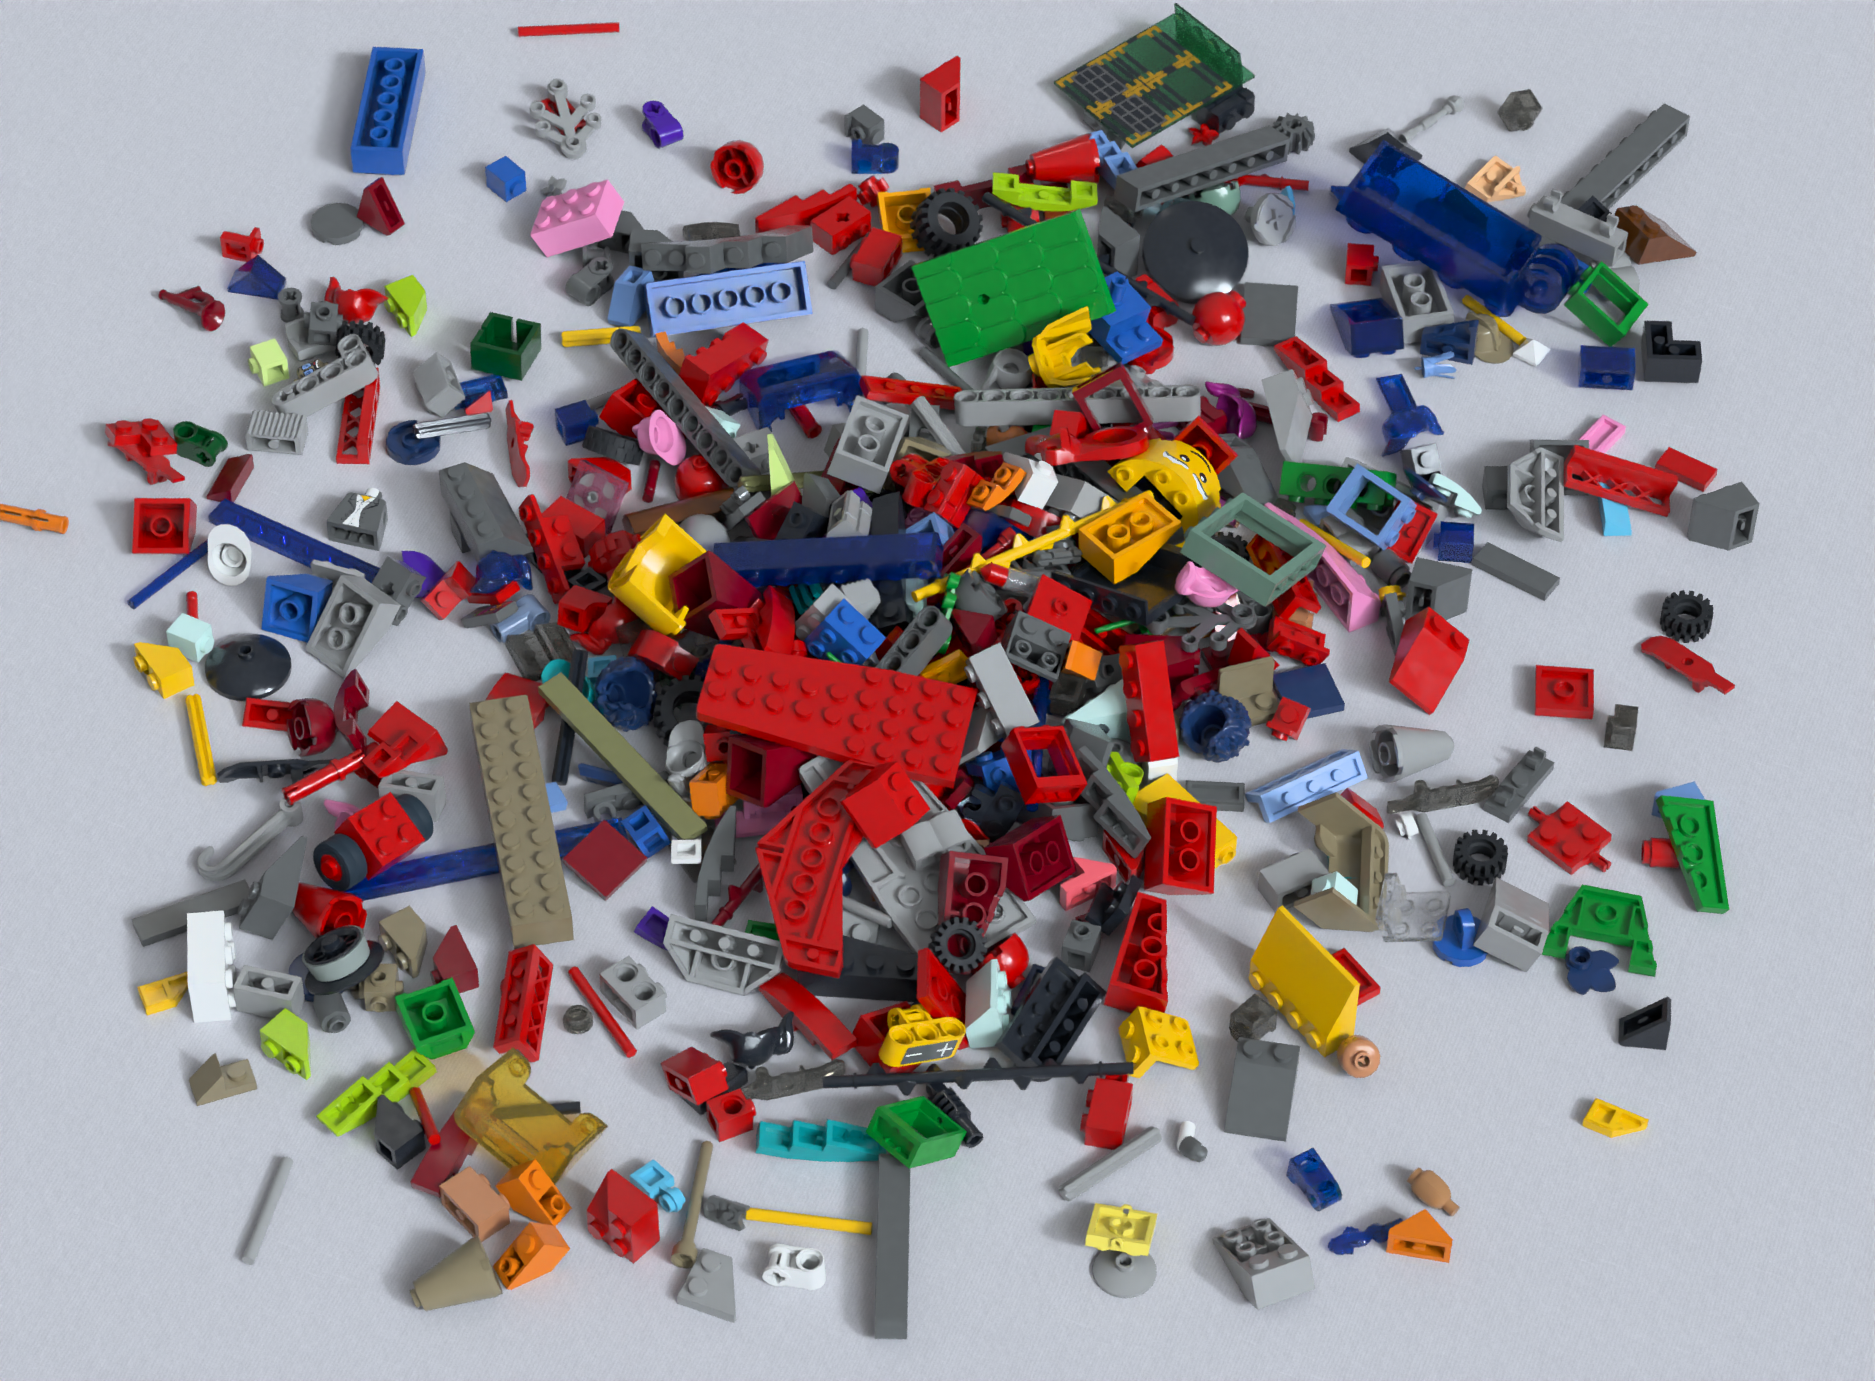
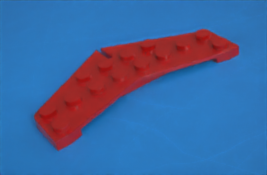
(804, 872)

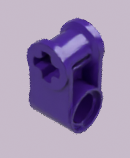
(660, 124)

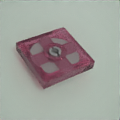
(598, 492)

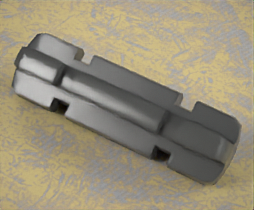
(1057, 556)

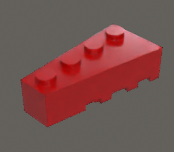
(723, 362)
(1141, 965)

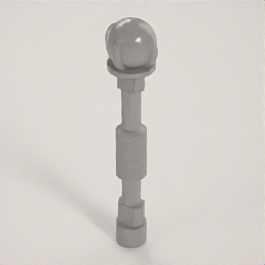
(1452, 105)

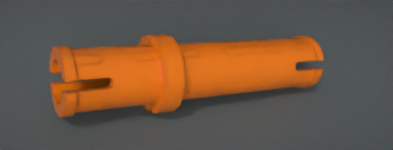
(55, 522)

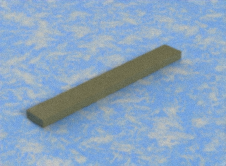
(622, 758)

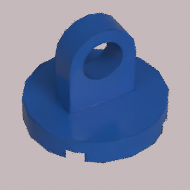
(1459, 939)

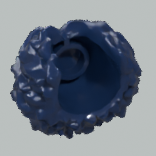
(626, 693)
(1215, 726)

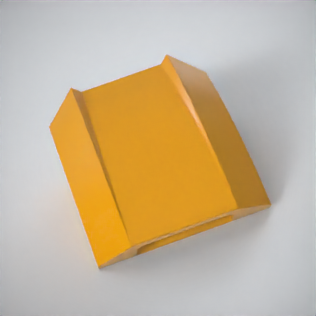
(896, 212)

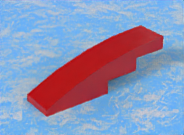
(801, 212)
(1323, 385)
(778, 623)
(810, 1015)

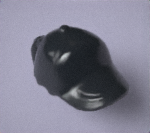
(757, 1048)

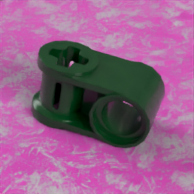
(197, 443)

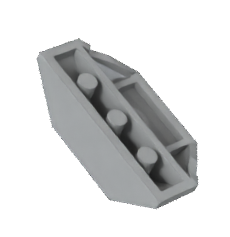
(1537, 493)
(721, 955)

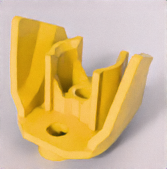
(1056, 348)

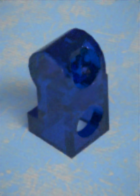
(873, 158)
(1314, 1179)

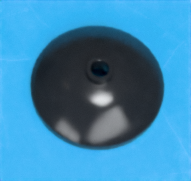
(248, 667)

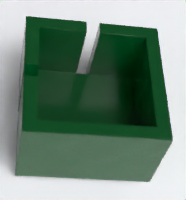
(495, 349)

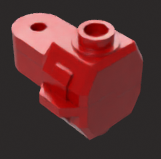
(610, 550)

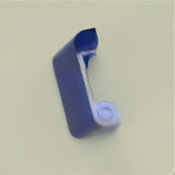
(798, 383)

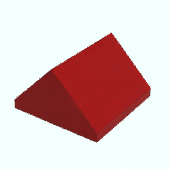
(399, 720)

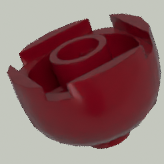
(311, 726)

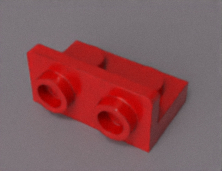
(1414, 533)

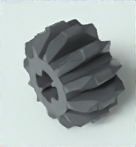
(1298, 130)

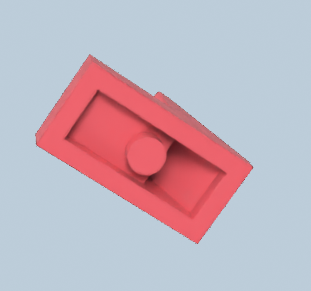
(1086, 881)

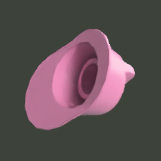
(661, 437)

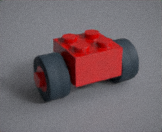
(373, 840)

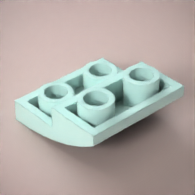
(1461, 500)

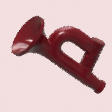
(210, 310)

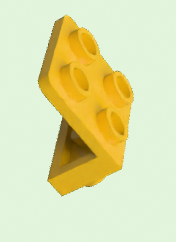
(1155, 1037)

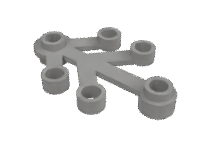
(571, 144)

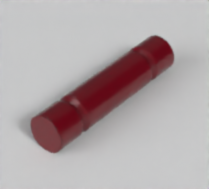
(651, 481)

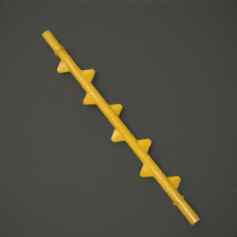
(1023, 547)

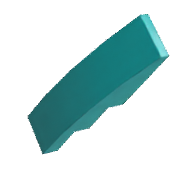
(813, 1142)

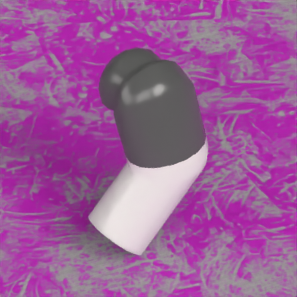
(1188, 1144)

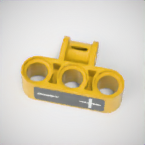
(919, 1038)

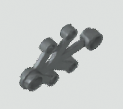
(1204, 621)

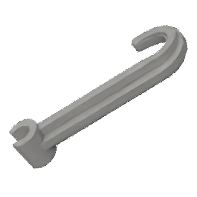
(286, 816)

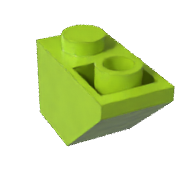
(407, 303)
(289, 1042)

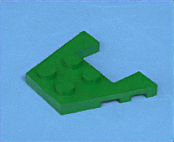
(1606, 918)

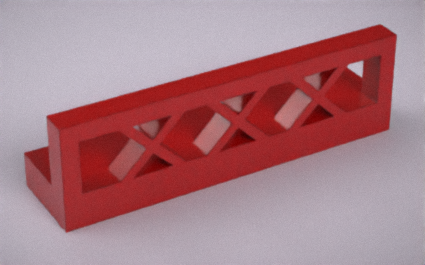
(364, 422)
(1619, 475)
(1269, 559)
(520, 999)

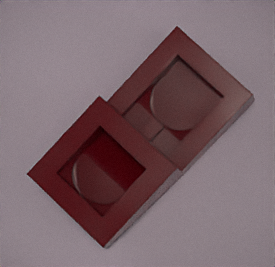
(963, 785)

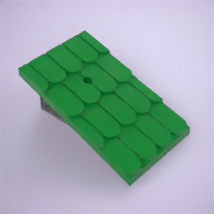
(1012, 287)

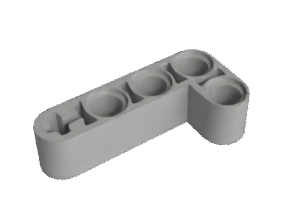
(330, 382)

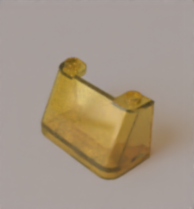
(520, 1124)

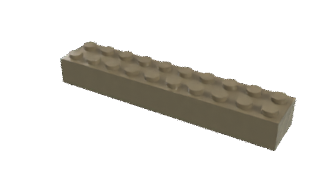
(521, 822)

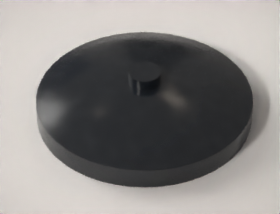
(1194, 251)

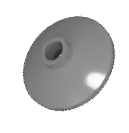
(1124, 1280)

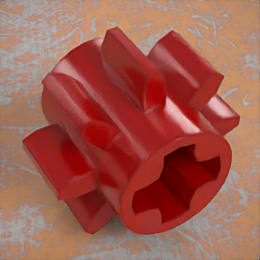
(869, 190)

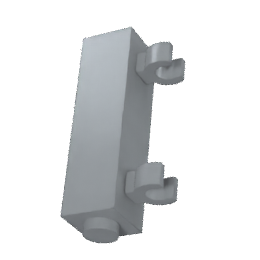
(1578, 230)

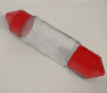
(1009, 579)

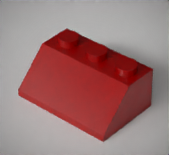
(1180, 847)

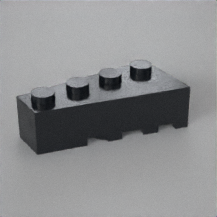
(868, 973)

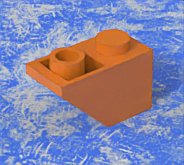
(533, 1193)
(531, 1255)

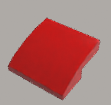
(512, 685)

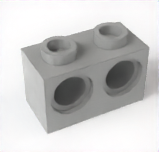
(633, 992)

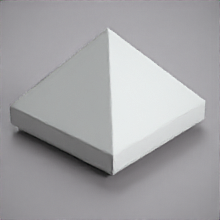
(1531, 352)

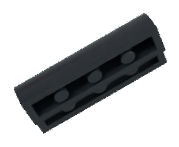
(1051, 1017)

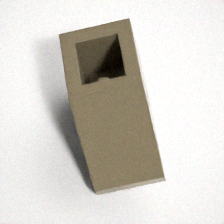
(405, 938)

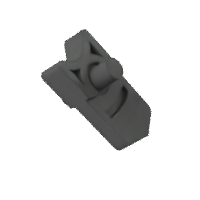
(725, 1212)

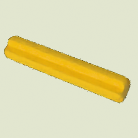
(591, 336)

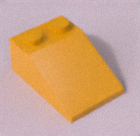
(1127, 537)

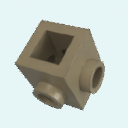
(381, 988)

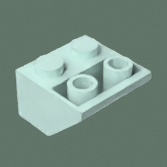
(987, 1005)

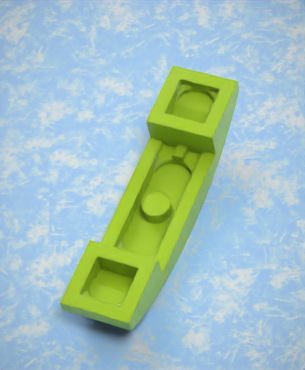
(1044, 198)

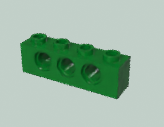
(1296, 477)

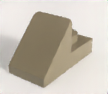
(219, 1082)

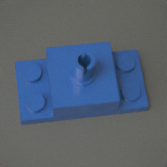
(1125, 331)

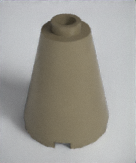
(457, 1279)

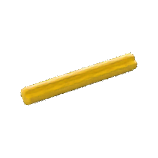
(201, 740)

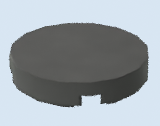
(336, 223)

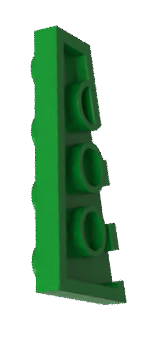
(1697, 847)

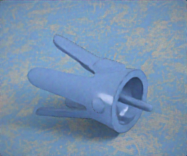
(1430, 368)

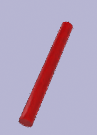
(568, 29)
(602, 1012)

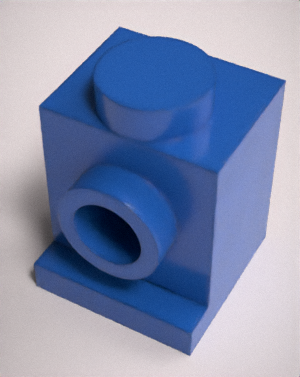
(646, 831)

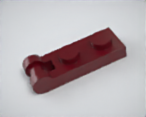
(1194, 687)

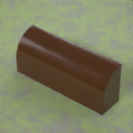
(678, 511)

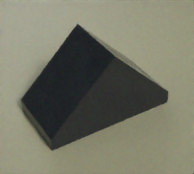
(1647, 1026)

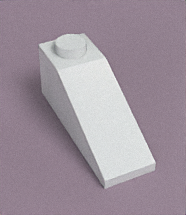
(1037, 483)

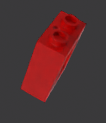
(1035, 789)

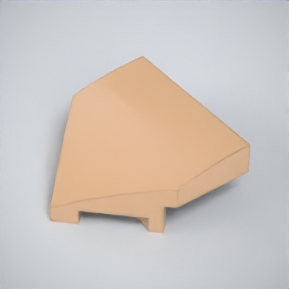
(1496, 182)

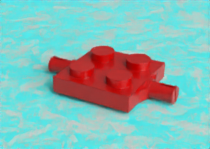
(1569, 838)

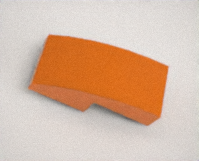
(669, 352)
(989, 494)

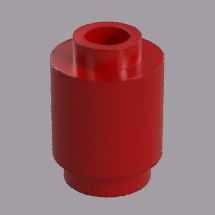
(1659, 853)

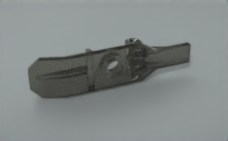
(1444, 797)
(792, 1083)

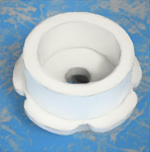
(1406, 825)

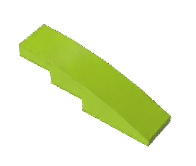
(360, 1100)

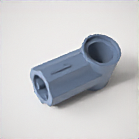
(529, 614)

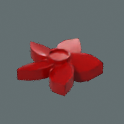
(1204, 135)

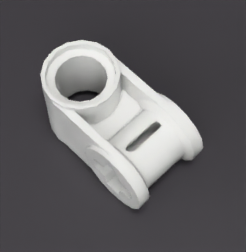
(796, 1267)

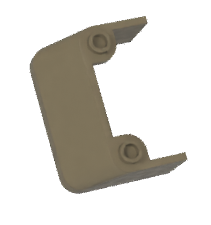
(1355, 850)

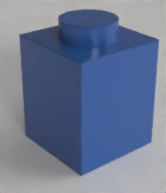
(505, 178)

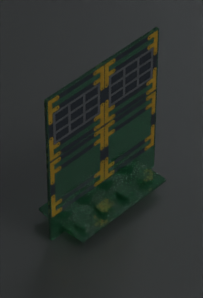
(1156, 77)

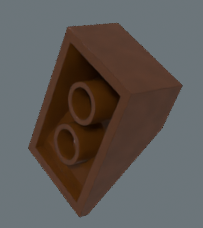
(1650, 237)

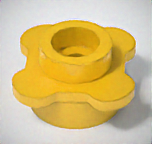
(1391, 589)

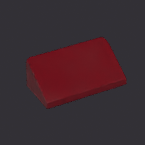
(231, 478)

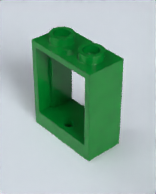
(1617, 292)
(893, 1131)

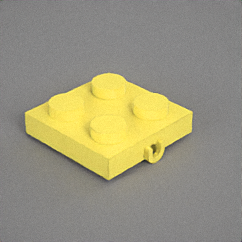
(1120, 1231)

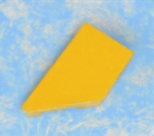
(163, 993)
(1612, 1120)

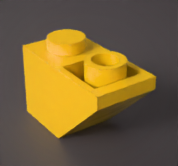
(164, 668)

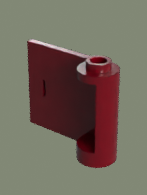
(769, 516)

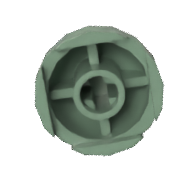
(1222, 196)

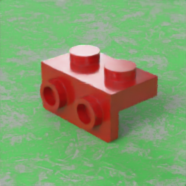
(1296, 641)

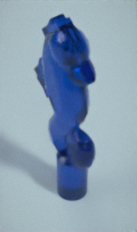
(1354, 1238)

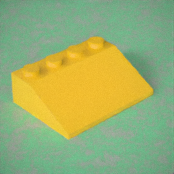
(1305, 983)

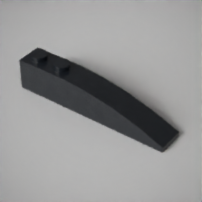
(892, 611)

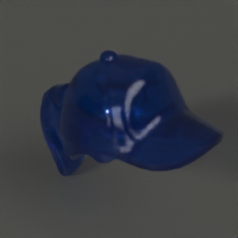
(1407, 424)
(500, 569)

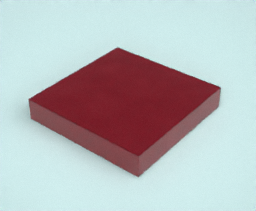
(604, 860)

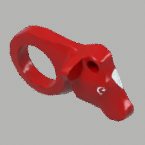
(1095, 446)

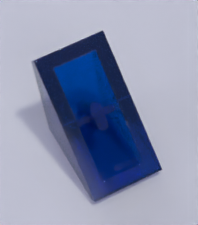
(257, 279)

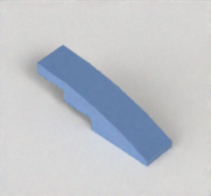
(1111, 158)

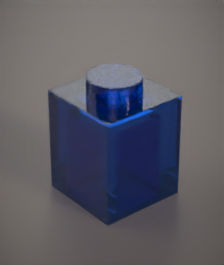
(574, 420)
(1454, 542)

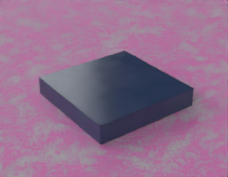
(1311, 687)

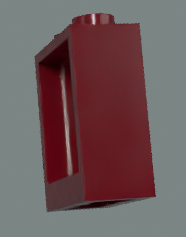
(1104, 379)

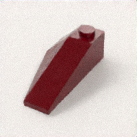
(970, 889)

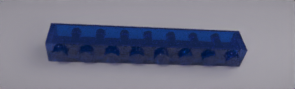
(835, 559)

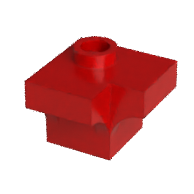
(580, 608)

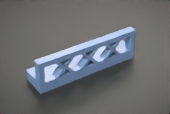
(1308, 784)

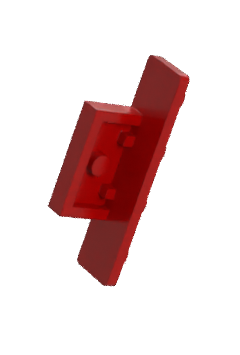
(553, 545)

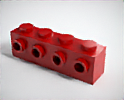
(1148, 701)

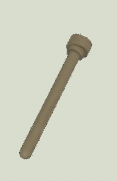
(685, 1251)

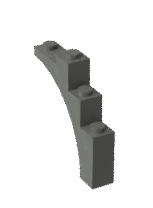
(744, 251)

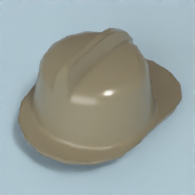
(1491, 343)

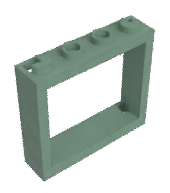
(1237, 570)

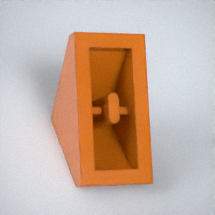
(1081, 661)
(1420, 1238)

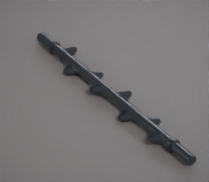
(1023, 217)
(963, 1078)

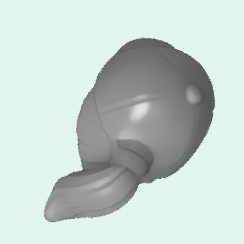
(685, 755)

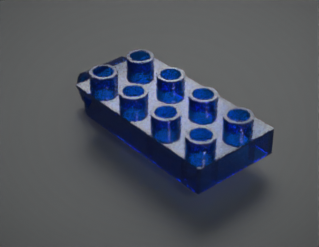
(1456, 234)

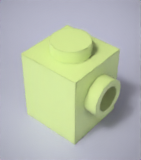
(268, 362)

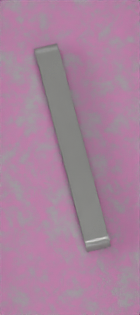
(1109, 405)

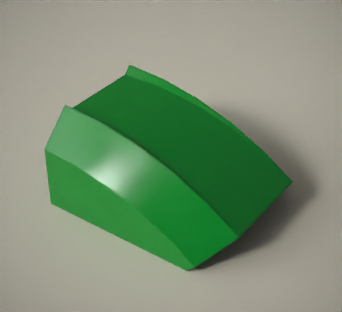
(435, 1019)

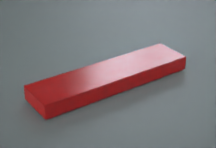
(907, 391)

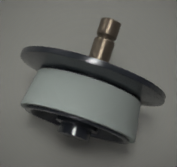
(340, 961)

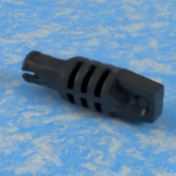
(952, 1106)

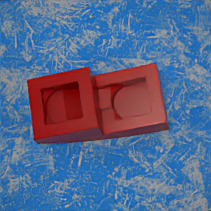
(403, 752)

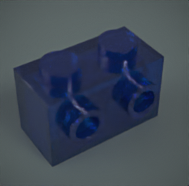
(1606, 367)

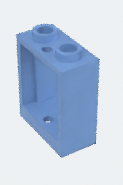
(1350, 491)

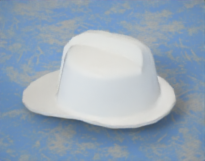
(229, 554)

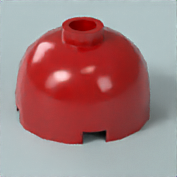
(737, 166)
(696, 478)
(1012, 958)

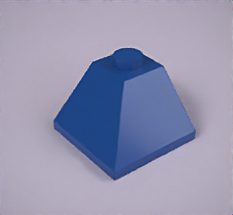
(294, 604)

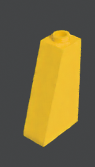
(1168, 787)

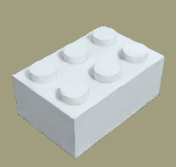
(209, 966)

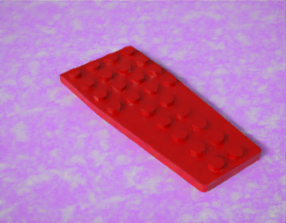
(840, 710)

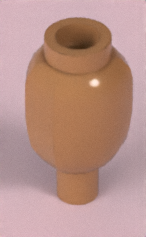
(1432, 1190)

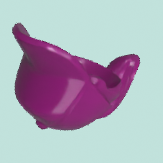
(1239, 412)

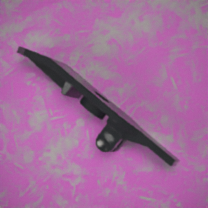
(272, 769)

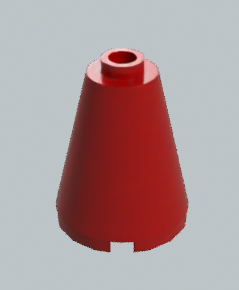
(1066, 161)
(327, 909)

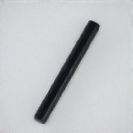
(566, 733)

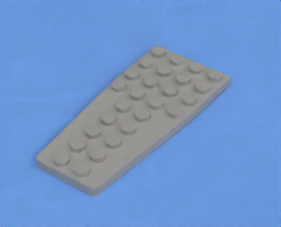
(909, 894)

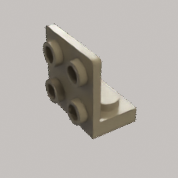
(1252, 686)

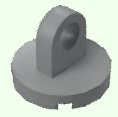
(1272, 219)

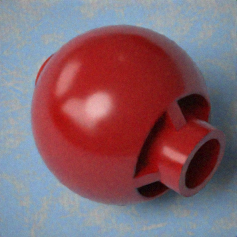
(1219, 317)

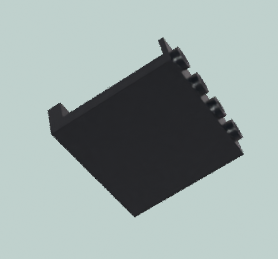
(1138, 597)

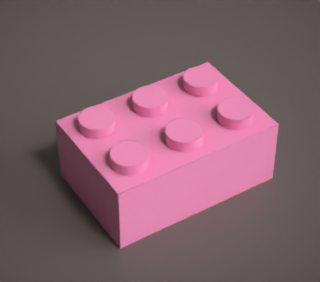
(577, 218)

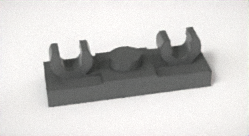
(739, 506)
(1519, 785)
(612, 800)

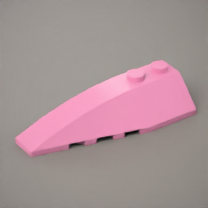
(1339, 583)

